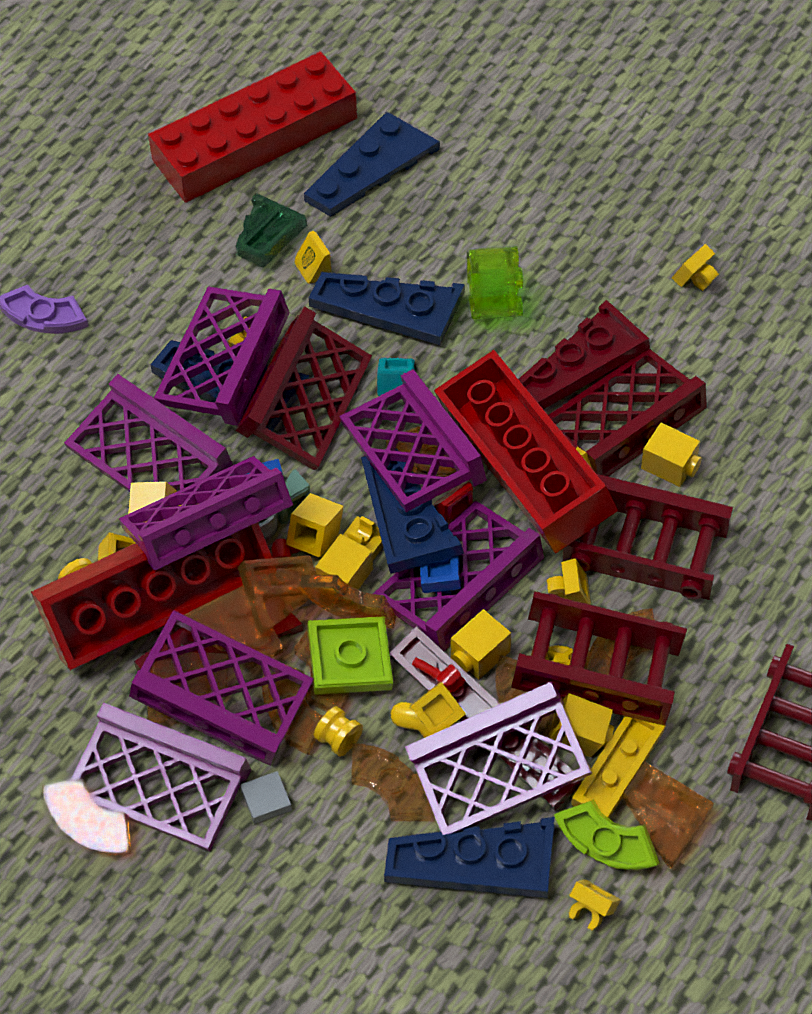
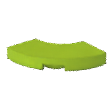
(607, 841)

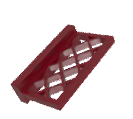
(276, 381)
(623, 445)

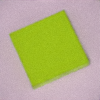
(349, 655)

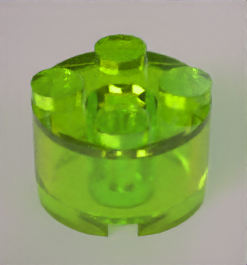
(494, 282)

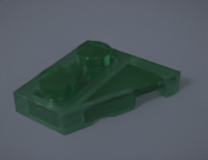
(268, 230)

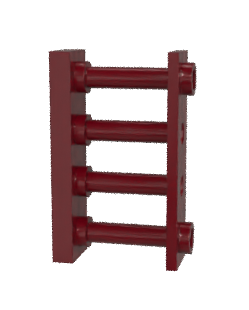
(673, 512)
(624, 697)
(741, 763)

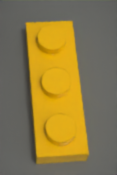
(618, 764)

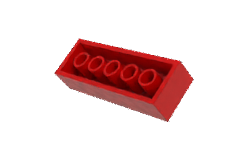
(253, 126)
(526, 451)
(127, 598)

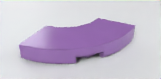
(42, 313)

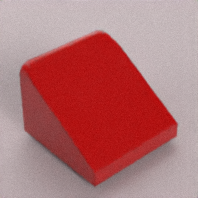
(455, 502)

